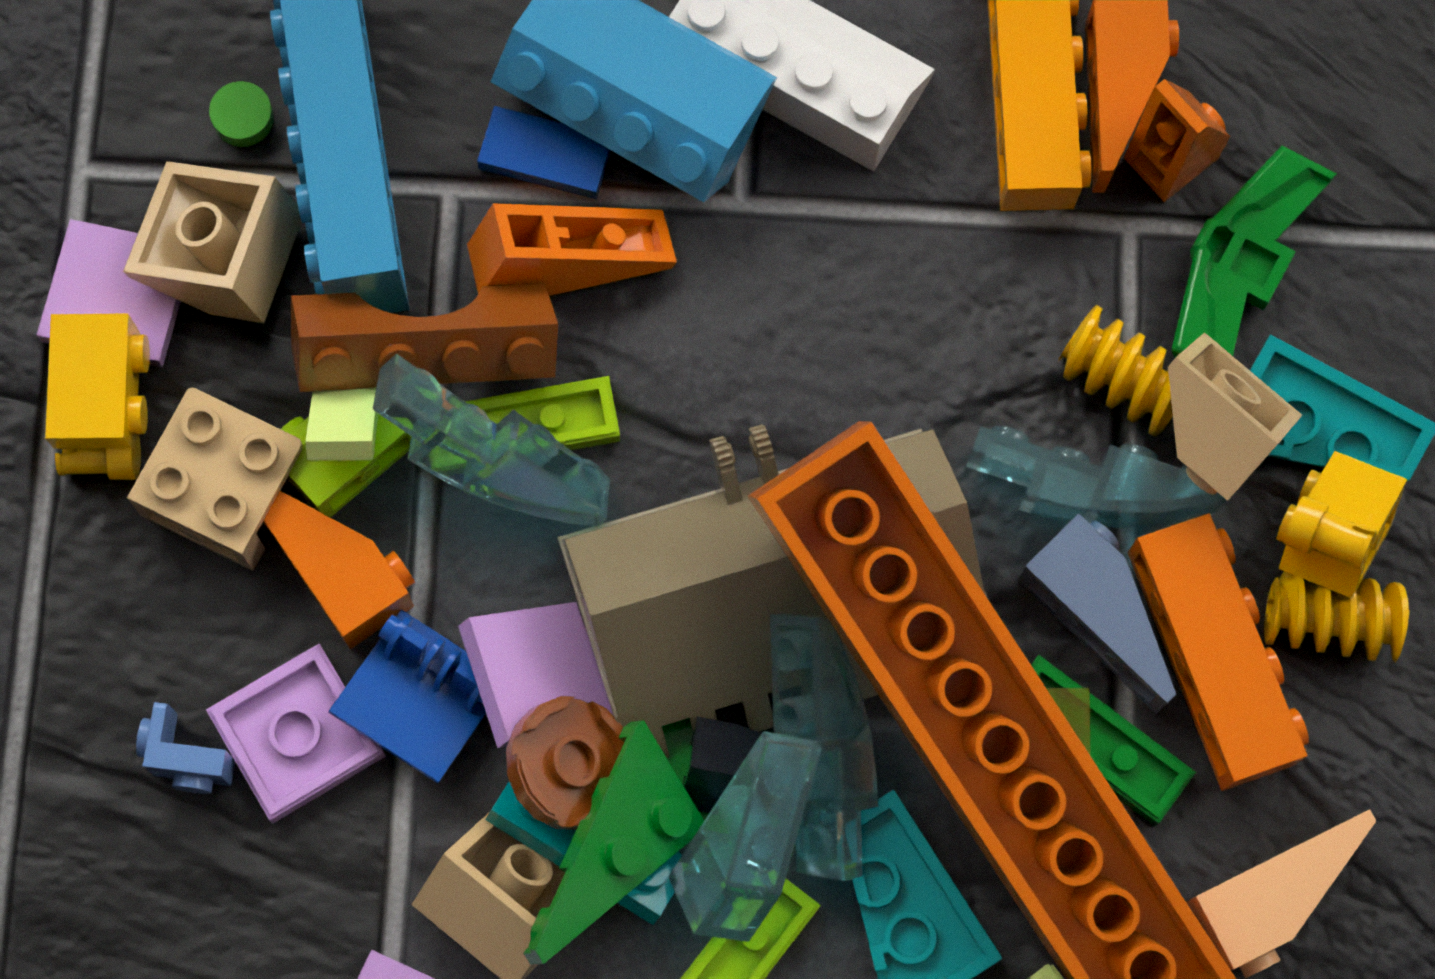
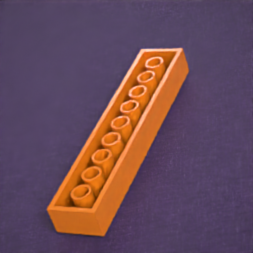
(980, 716)

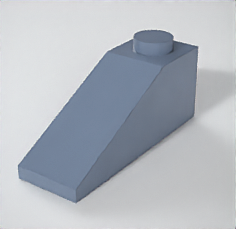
(1096, 599)

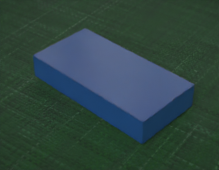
(542, 153)

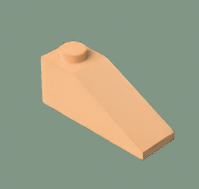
(1274, 899)

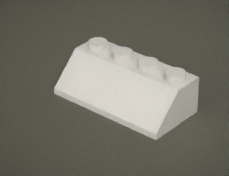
(828, 71)

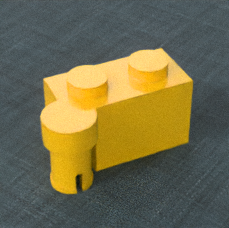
(94, 394)
(1339, 523)

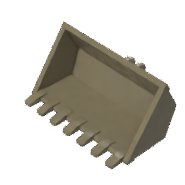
(689, 589)

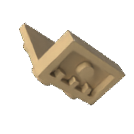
(215, 476)

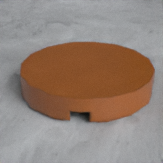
(560, 756)

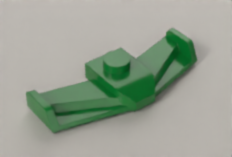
(1238, 249)

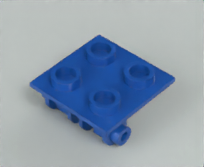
(414, 696)

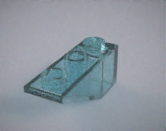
(747, 841)

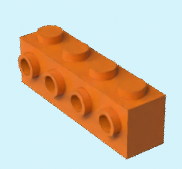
(1218, 651)

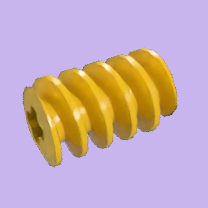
(1121, 369)
(1366, 617)

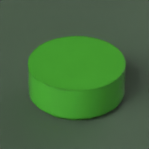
(241, 114)

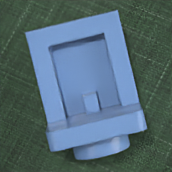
(190, 767)

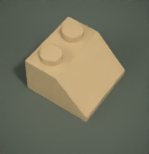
(216, 240)
(1223, 417)
(489, 897)

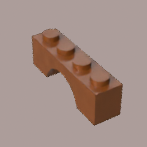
(497, 337)

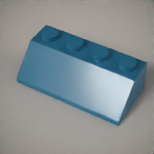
(637, 86)

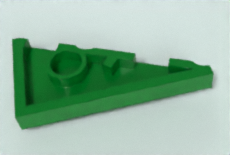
(631, 830)

